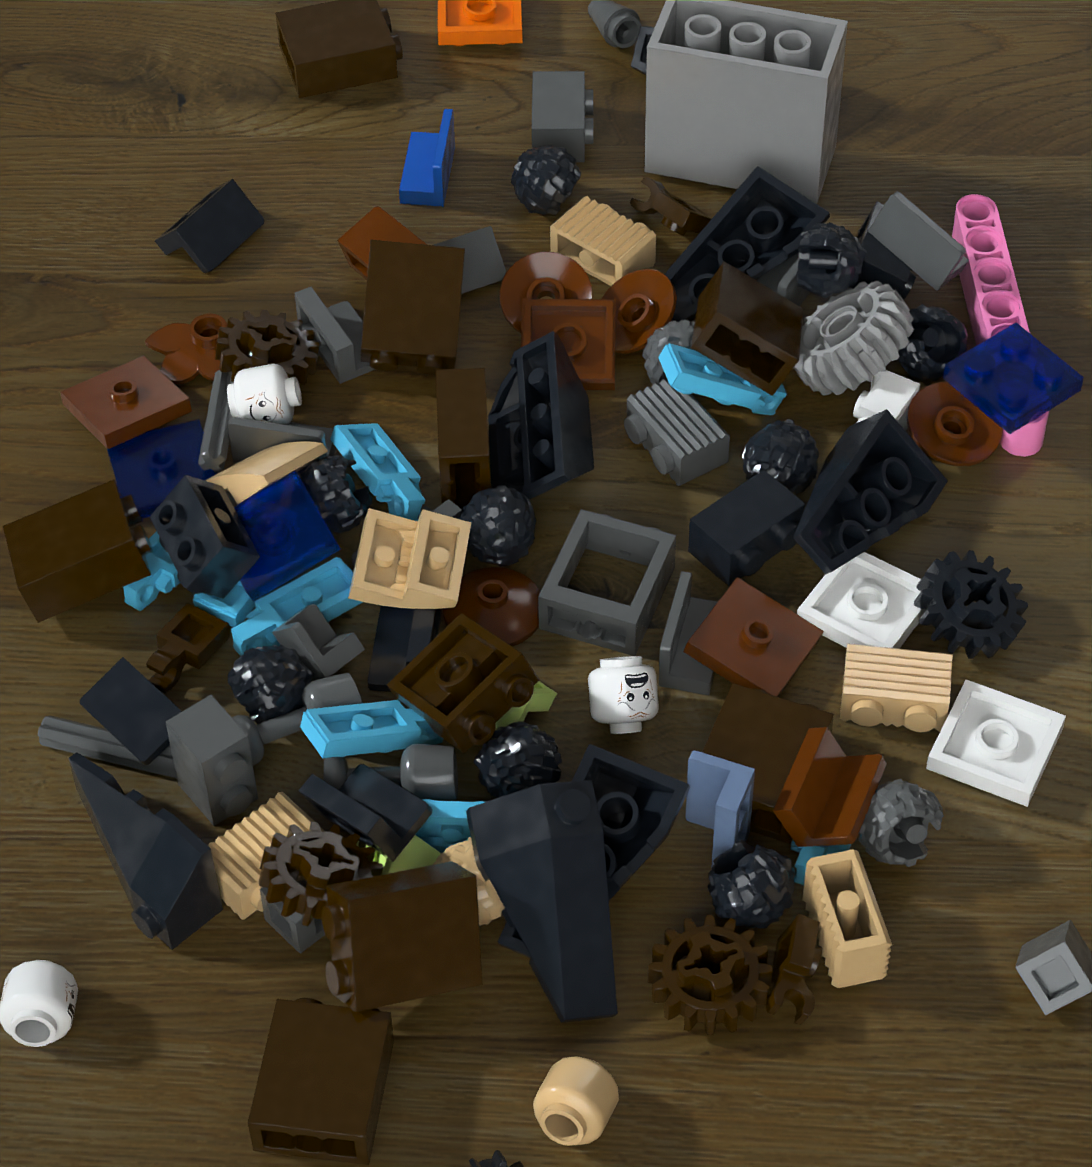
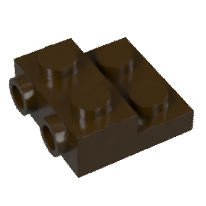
(465, 683)

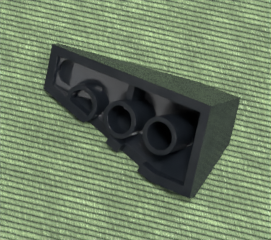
(750, 232)
(866, 491)
(635, 816)
(155, 857)
(551, 876)

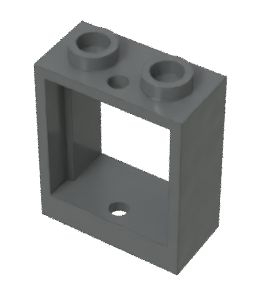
(616, 624)

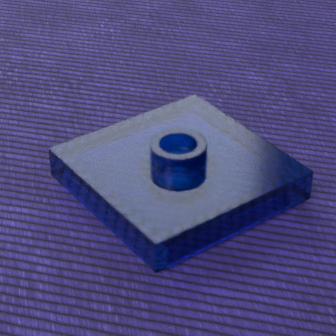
(157, 462)
(285, 533)

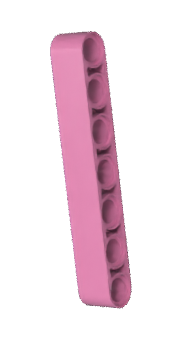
(992, 294)

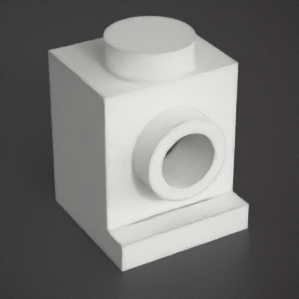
(887, 392)

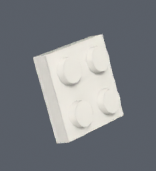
(864, 604)
(996, 742)

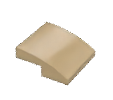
(266, 468)
(410, 560)

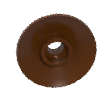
(541, 276)
(643, 304)
(944, 408)
(510, 615)

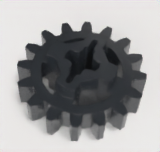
(949, 598)

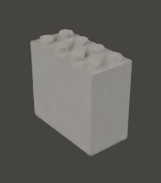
(743, 92)

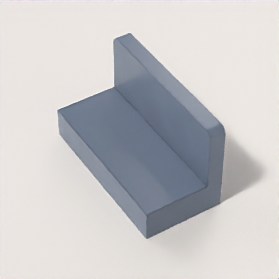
(720, 798)

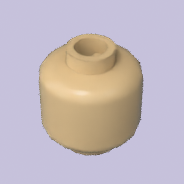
(575, 1101)

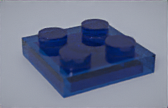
(1013, 378)

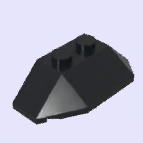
(540, 421)

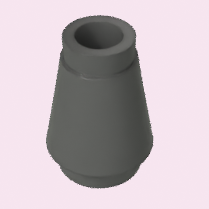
(615, 22)

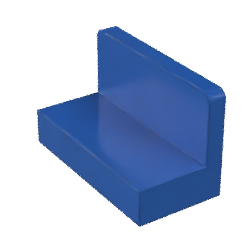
(429, 165)

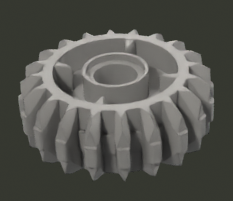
(853, 337)

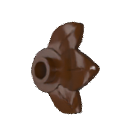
(188, 348)

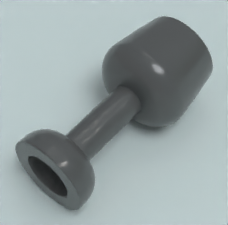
(319, 693)
(423, 771)

